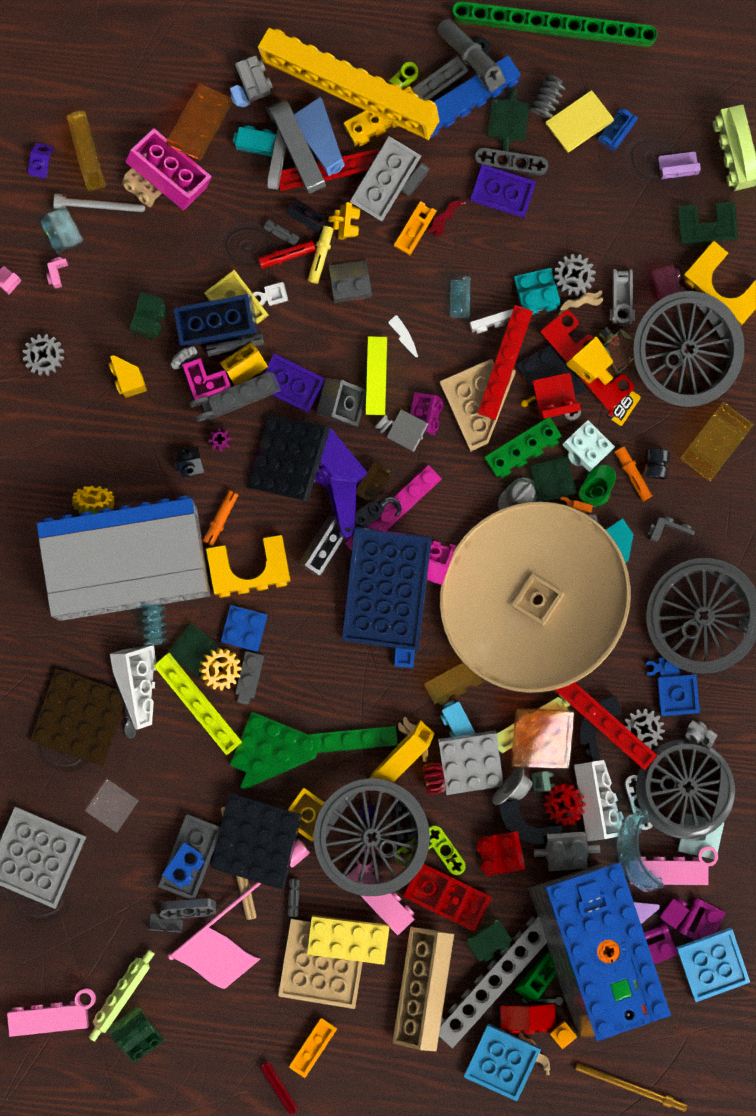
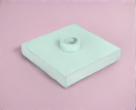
(693, 846)

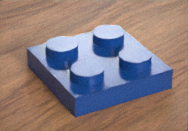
(244, 628)
(678, 695)

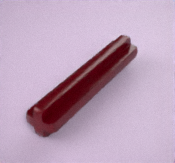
(279, 1088)

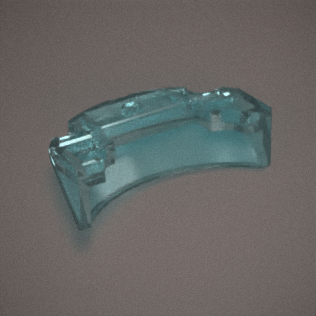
(629, 854)

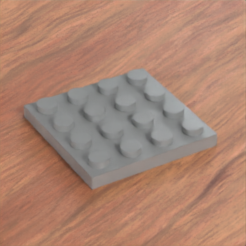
(37, 857)

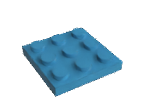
(713, 964)
(502, 1062)

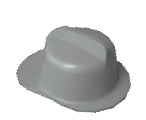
(518, 492)
(514, 787)

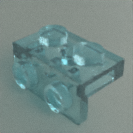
(61, 230)

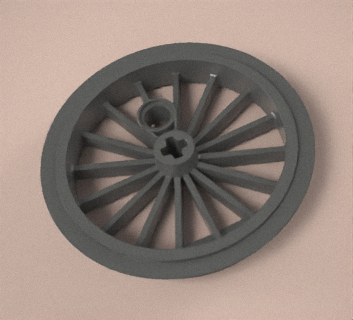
(722, 322)
(735, 581)
(333, 810)

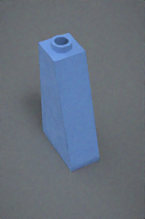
(320, 136)

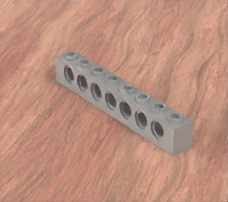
(453, 1036)

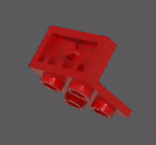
(555, 396)

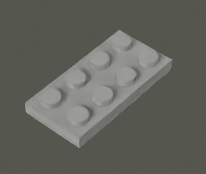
(385, 178)

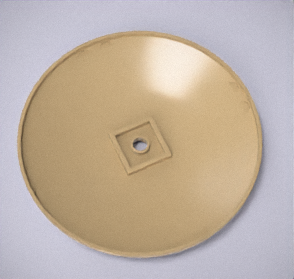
(510, 562)

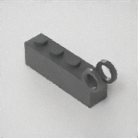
(237, 396)

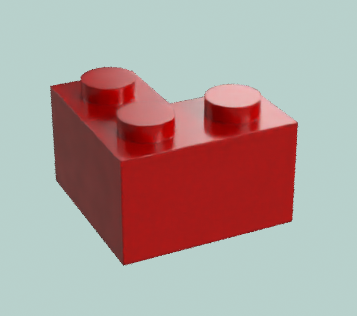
(528, 1017)

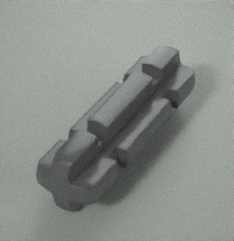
(281, 232)
(293, 898)

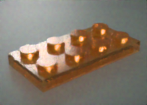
(199, 121)

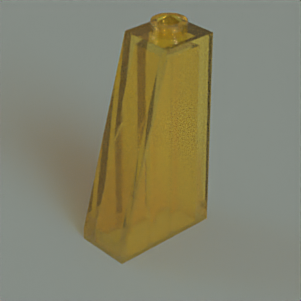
(86, 151)

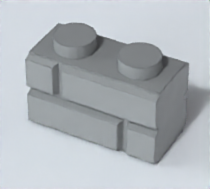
(253, 78)

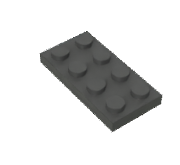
(203, 838)

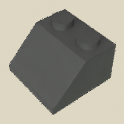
(350, 281)
(341, 402)

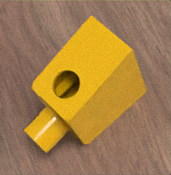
(592, 362)

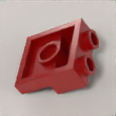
(500, 853)

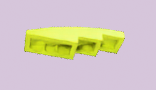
(376, 375)

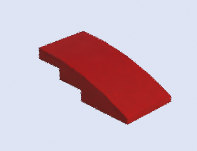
(448, 897)

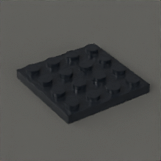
(288, 458)
(256, 841)

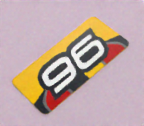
(623, 409)

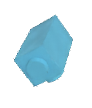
(456, 719)

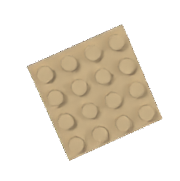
(317, 977)

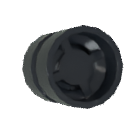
(656, 464)

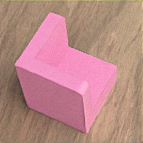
(8, 280)

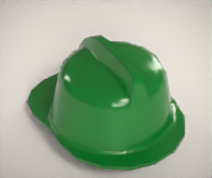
(598, 485)

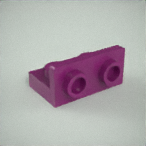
(427, 408)

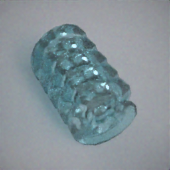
(154, 625)

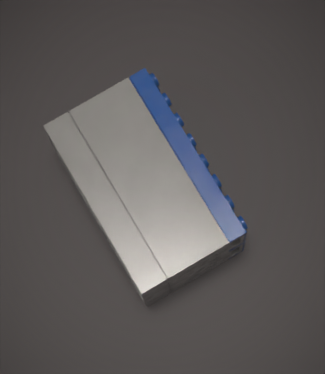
(123, 558)

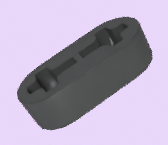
(415, 179)

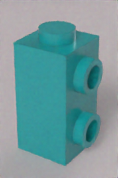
(255, 141)

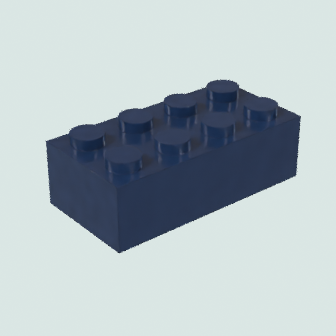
(215, 320)

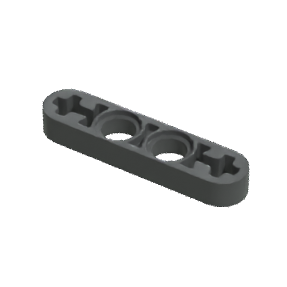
(510, 165)

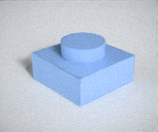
(239, 96)

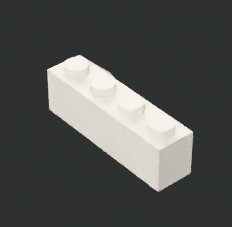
(601, 814)

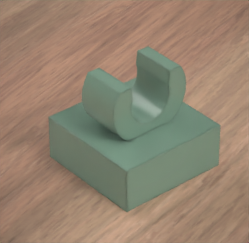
(541, 781)

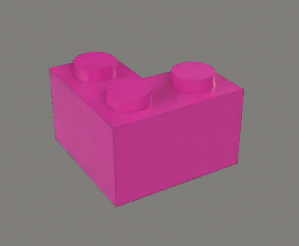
(204, 385)

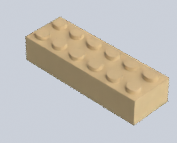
(423, 989)

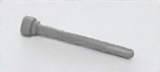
(61, 201)

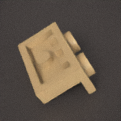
(140, 187)

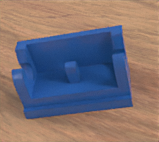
(617, 130)

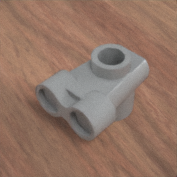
(698, 732)

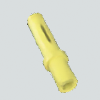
(321, 251)

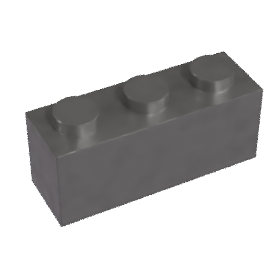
(322, 547)

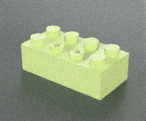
(738, 147)

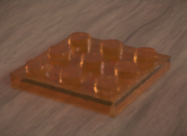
(542, 738)

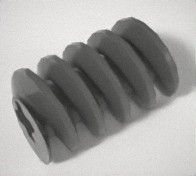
(547, 96)

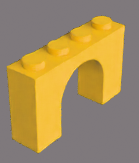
(700, 279)
(226, 582)

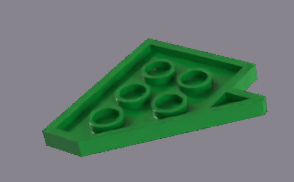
(271, 749)

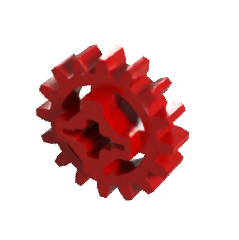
(571, 800)

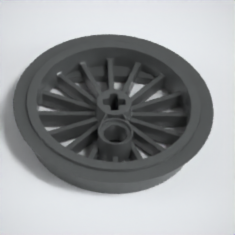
(725, 794)

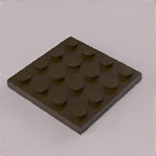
(79, 717)

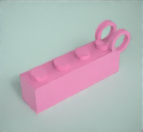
(681, 871)
(387, 905)
(51, 1018)

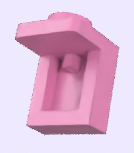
(53, 275)

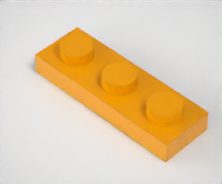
(312, 1047)

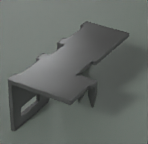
(159, 924)

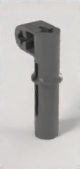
(473, 55)

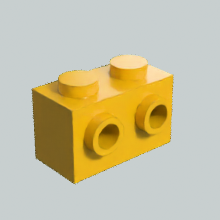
(244, 364)

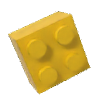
(309, 806)

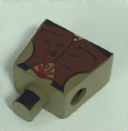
(619, 348)

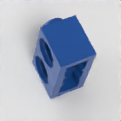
(179, 862)

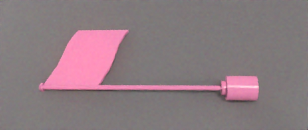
(216, 955)

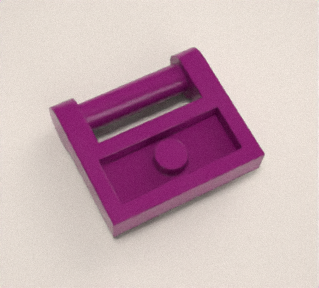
(708, 922)
(661, 949)

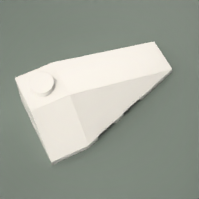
(134, 676)

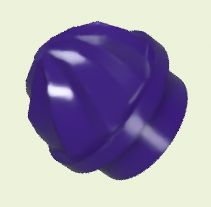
(370, 812)

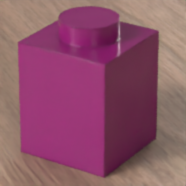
(674, 912)

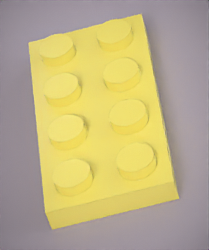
(348, 939)

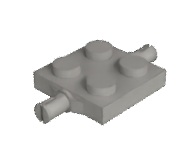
(567, 851)

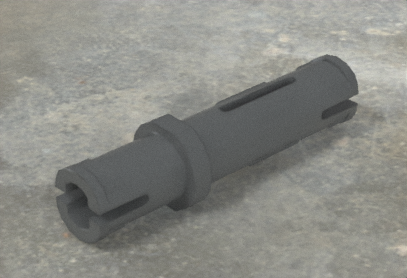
(234, 345)

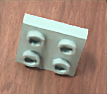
(587, 446)

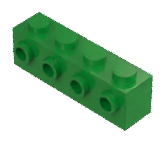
(523, 447)

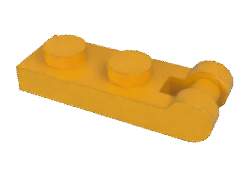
(414, 229)

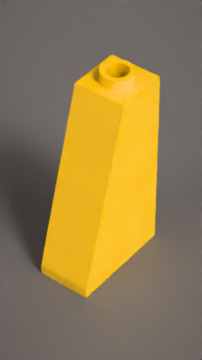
(405, 753)

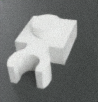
(273, 294)

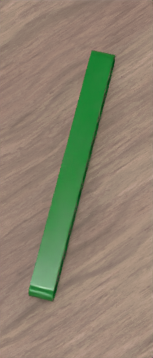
(563, 20)

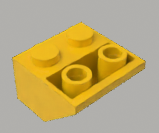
(129, 377)

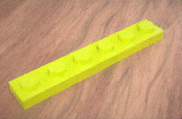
(197, 704)

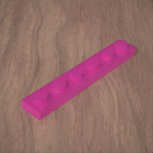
(408, 498)

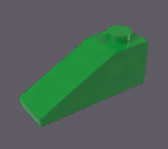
(536, 978)

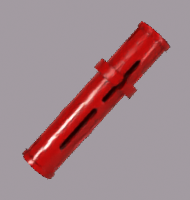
(265, 260)

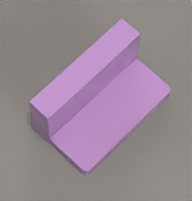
(678, 165)

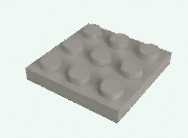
(471, 762)

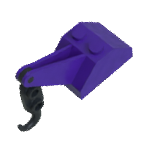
(340, 475)

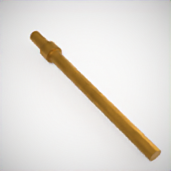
(666, 1100)

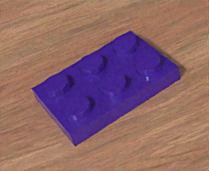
(503, 191)
(297, 384)

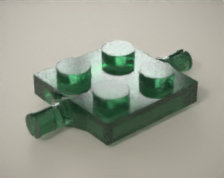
(509, 120)

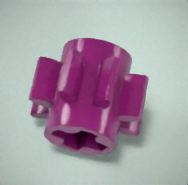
(215, 437)

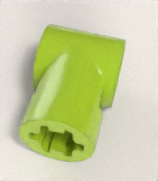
(407, 79)

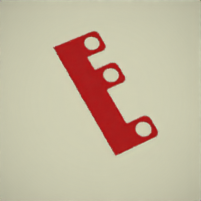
(558, 337)

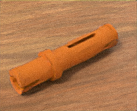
(633, 473)
(217, 524)

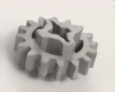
(570, 267)
(48, 348)
(647, 721)

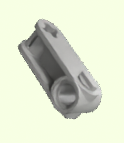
(622, 297)

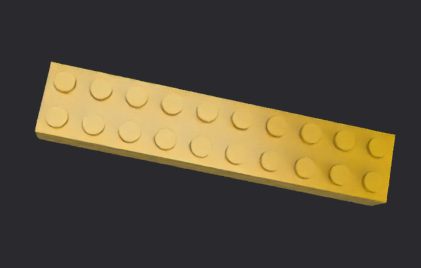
(349, 83)

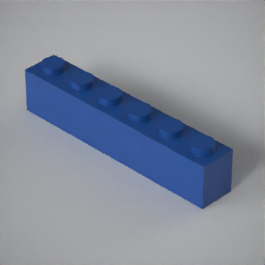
(472, 94)

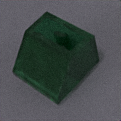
(136, 1034)

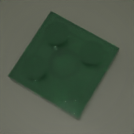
(553, 480)
(191, 649)

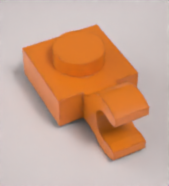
(582, 507)

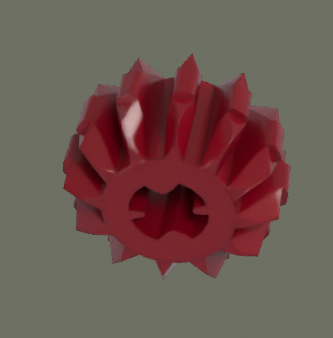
(434, 778)

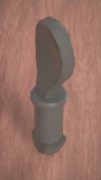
(129, 728)

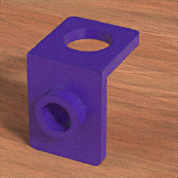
(40, 160)

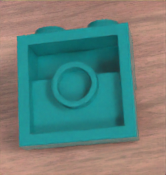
(537, 291)

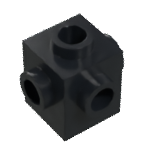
(189, 462)

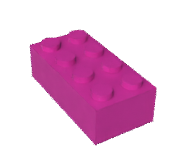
(168, 169)

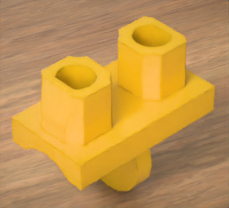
(342, 221)

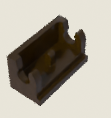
(373, 482)

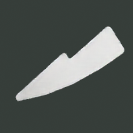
(405, 337)

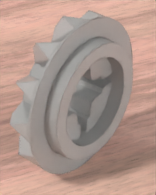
(183, 357)

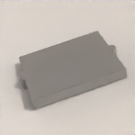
(407, 430)

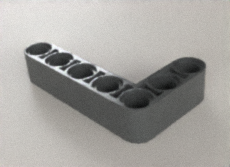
(283, 117)

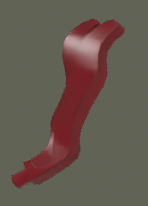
(439, 221)

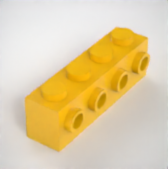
(367, 125)

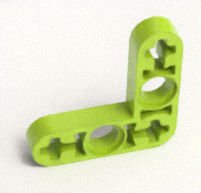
(436, 844)

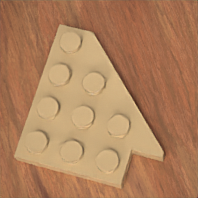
(465, 395)

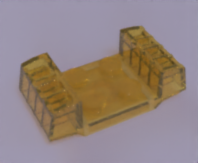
(716, 441)

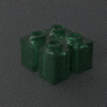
(147, 317)
(489, 940)

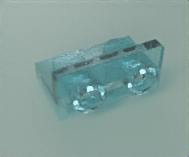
(460, 298)

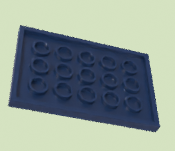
(386, 588)

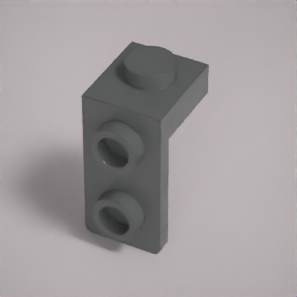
(656, 530)

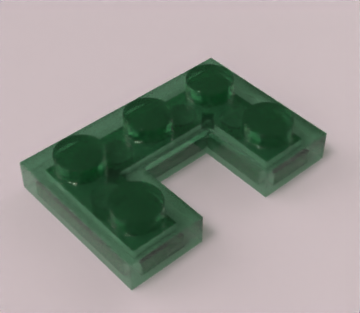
(697, 233)

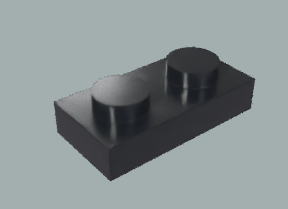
(306, 215)

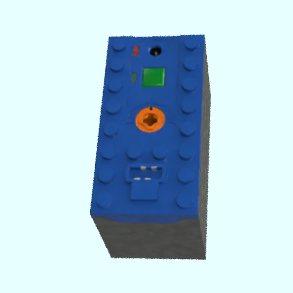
(599, 952)

